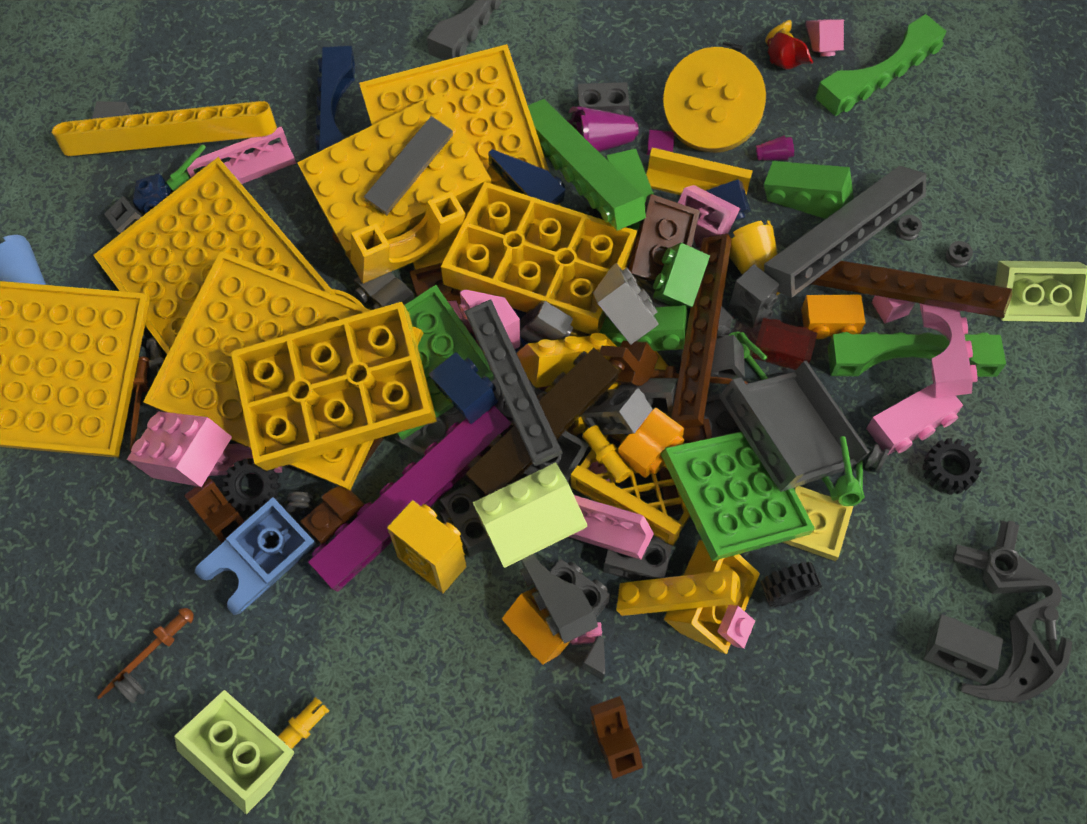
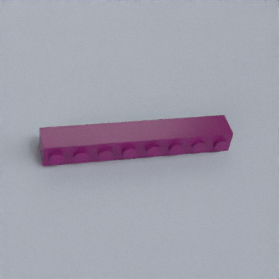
(422, 482)

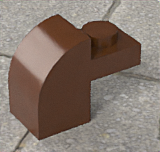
(633, 361)
(336, 509)
(214, 510)
(615, 737)

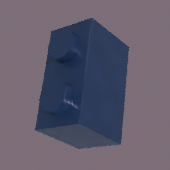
(464, 387)

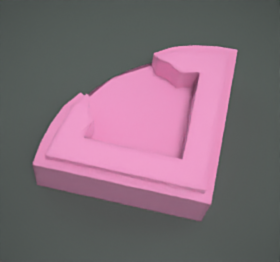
(588, 637)

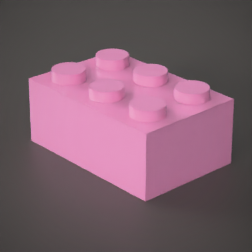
(179, 448)

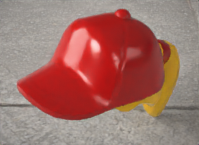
(785, 49)

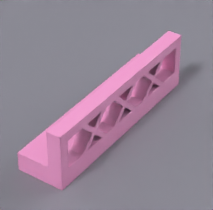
(250, 166)
(614, 528)

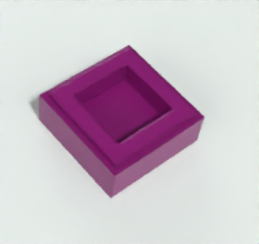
(660, 140)

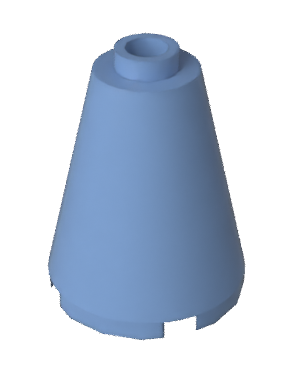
(19, 261)

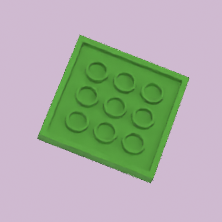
(441, 338)
(734, 496)

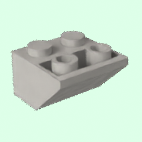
(626, 303)

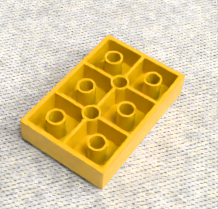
(351, 167)
(536, 253)
(332, 386)

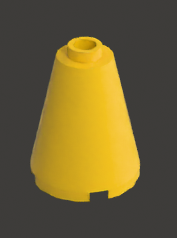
(753, 246)

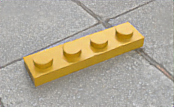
(677, 593)

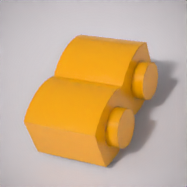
(644, 448)

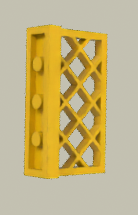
(608, 493)

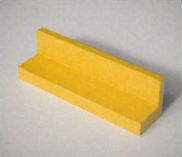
(675, 171)

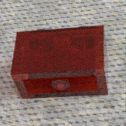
(784, 343)

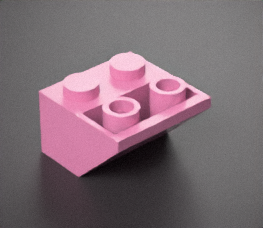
(715, 213)
(507, 315)

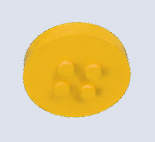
(714, 99)

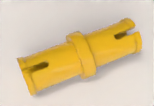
(606, 454)
(303, 723)

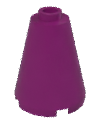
(603, 128)

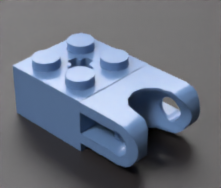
(250, 560)

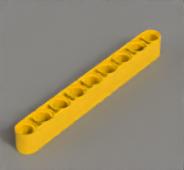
(165, 128)

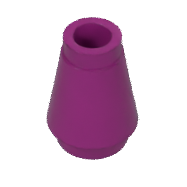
(776, 149)

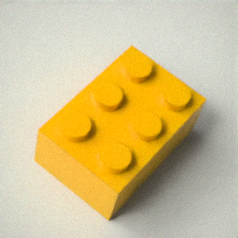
(428, 545)

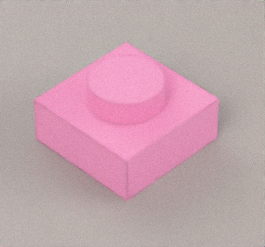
(736, 626)

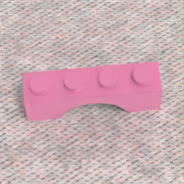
(950, 369)

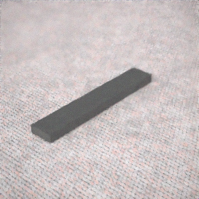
(513, 383)

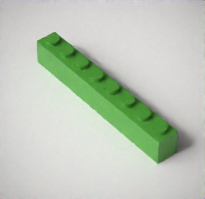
(586, 168)

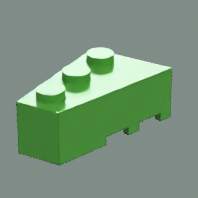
(809, 187)

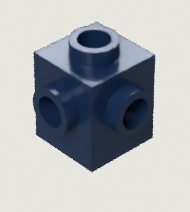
(150, 192)

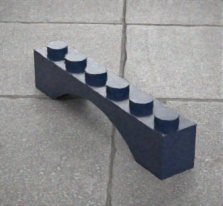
(337, 75)

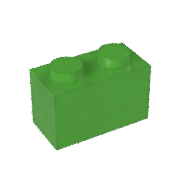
(680, 275)

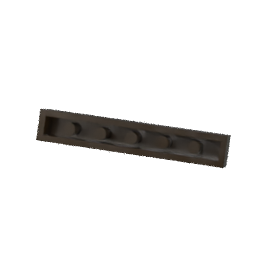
(562, 406)

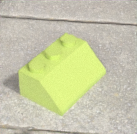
(1044, 290)
(530, 514)
(234, 751)

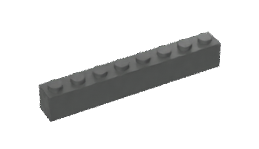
(846, 230)

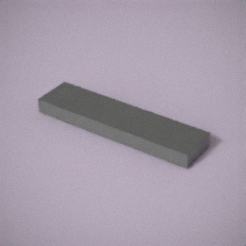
(408, 165)

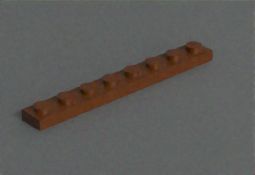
(918, 288)
(702, 335)

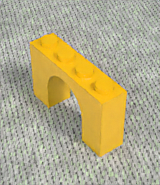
(376, 256)

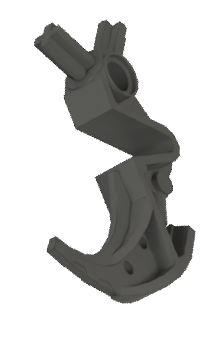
(1020, 578)

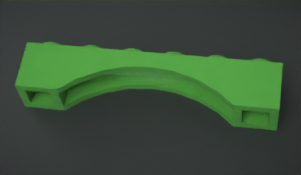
(845, 88)
(855, 353)

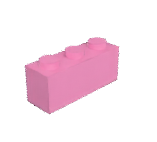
(913, 419)

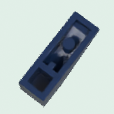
(527, 178)

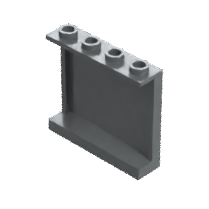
(793, 426)

